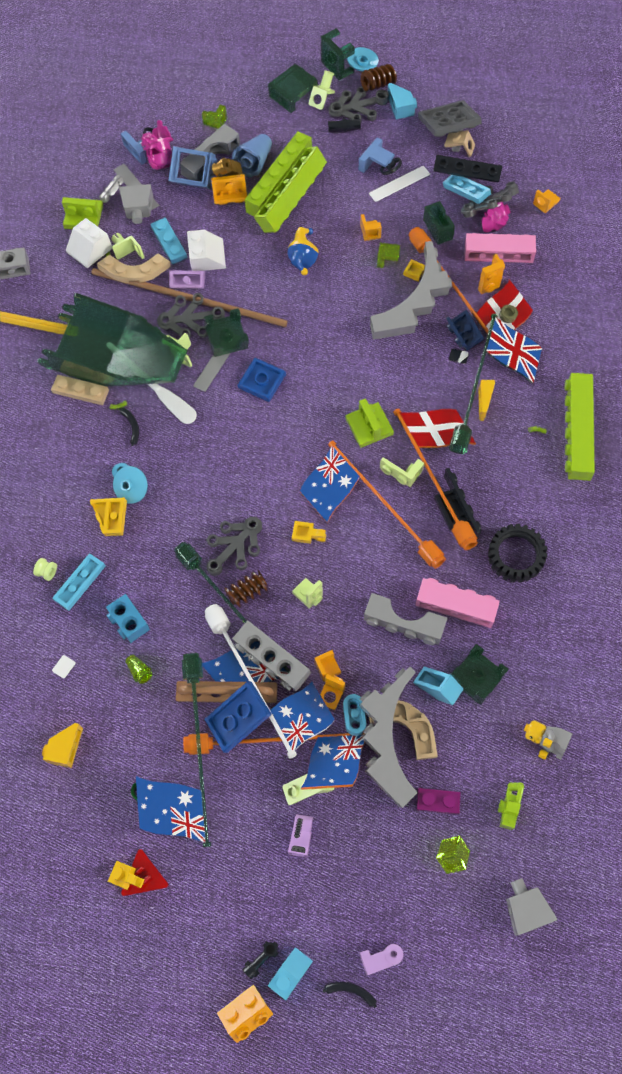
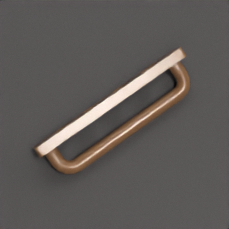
(206, 688)

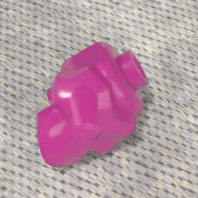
(496, 217)

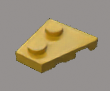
(110, 515)

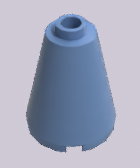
(253, 154)

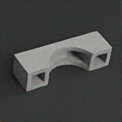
(222, 141)
(427, 628)

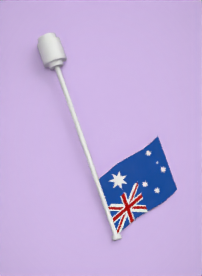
(294, 717)

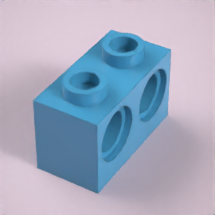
(130, 617)

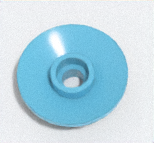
(363, 59)
(137, 484)

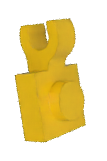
(305, 532)
(123, 876)

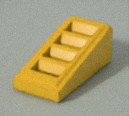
(484, 394)

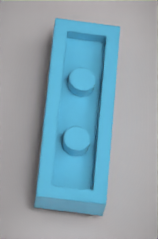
(467, 188)
(168, 240)
(79, 582)

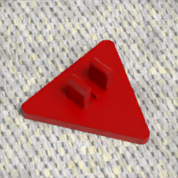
(146, 870)

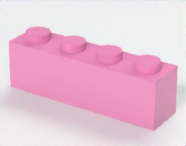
(507, 246)
(457, 602)

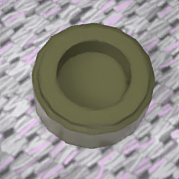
(508, 313)

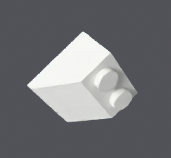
(88, 243)
(205, 251)

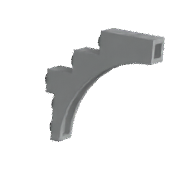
(403, 318)
(385, 769)

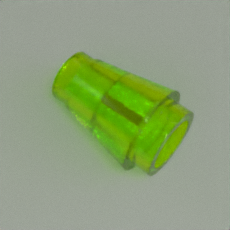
(138, 669)

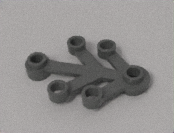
(338, 108)
(471, 208)
(187, 316)
(235, 542)

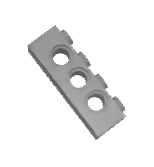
(14, 263)
(250, 634)

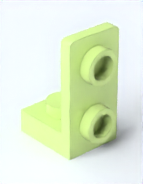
(403, 477)
(309, 593)
(294, 793)

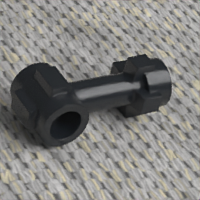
(270, 950)

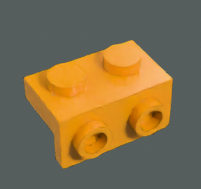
(229, 189)
(491, 275)
(245, 1014)

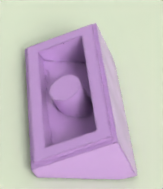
(187, 279)

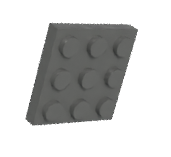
(449, 118)

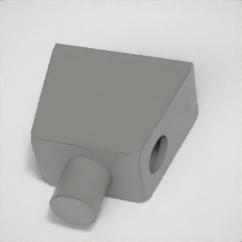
(137, 201)
(528, 909)

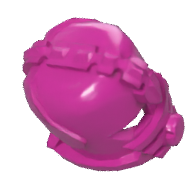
(158, 146)

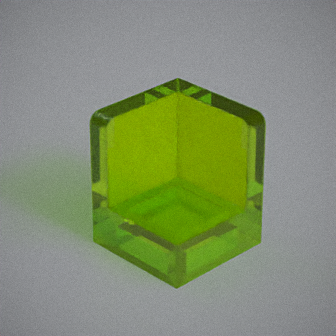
(215, 119)
(387, 252)
(453, 854)

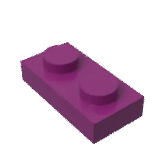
(438, 801)

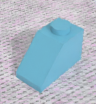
(401, 101)
(439, 685)
(290, 973)

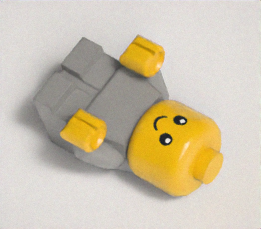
(550, 738)

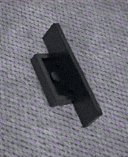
(467, 168)
(456, 498)

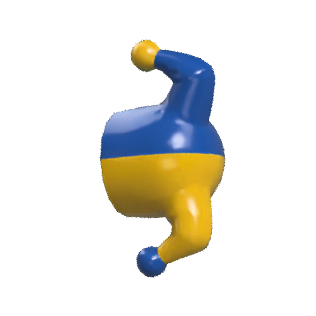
(301, 251)

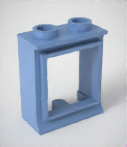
(207, 173)

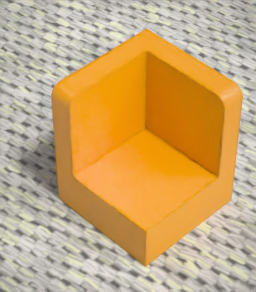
(370, 229)
(327, 665)

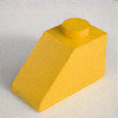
(63, 746)

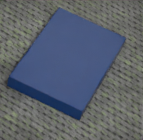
(237, 717)

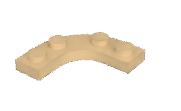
(126, 273)
(419, 727)

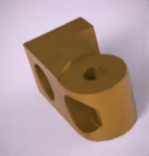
(227, 167)

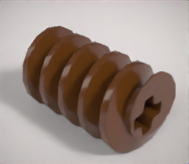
(378, 77)
(246, 589)

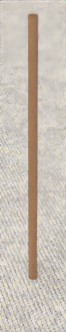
(189, 297)

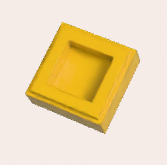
(414, 270)

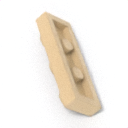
(80, 389)

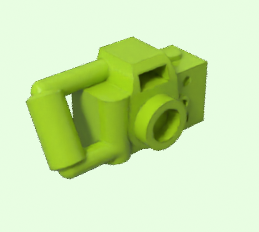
(511, 805)

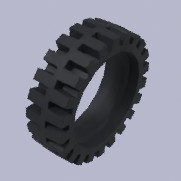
(521, 532)

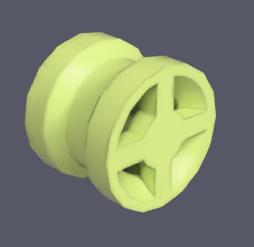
(45, 569)

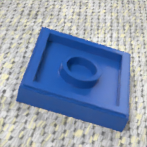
(261, 379)

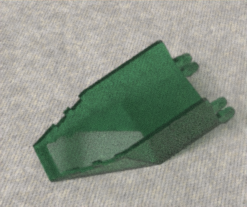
(113, 347)

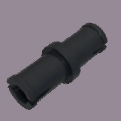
(344, 125)

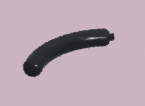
(134, 425)
(352, 988)

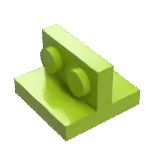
(79, 209)
(369, 423)

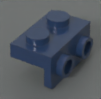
(465, 329)

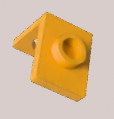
(545, 200)
(335, 685)

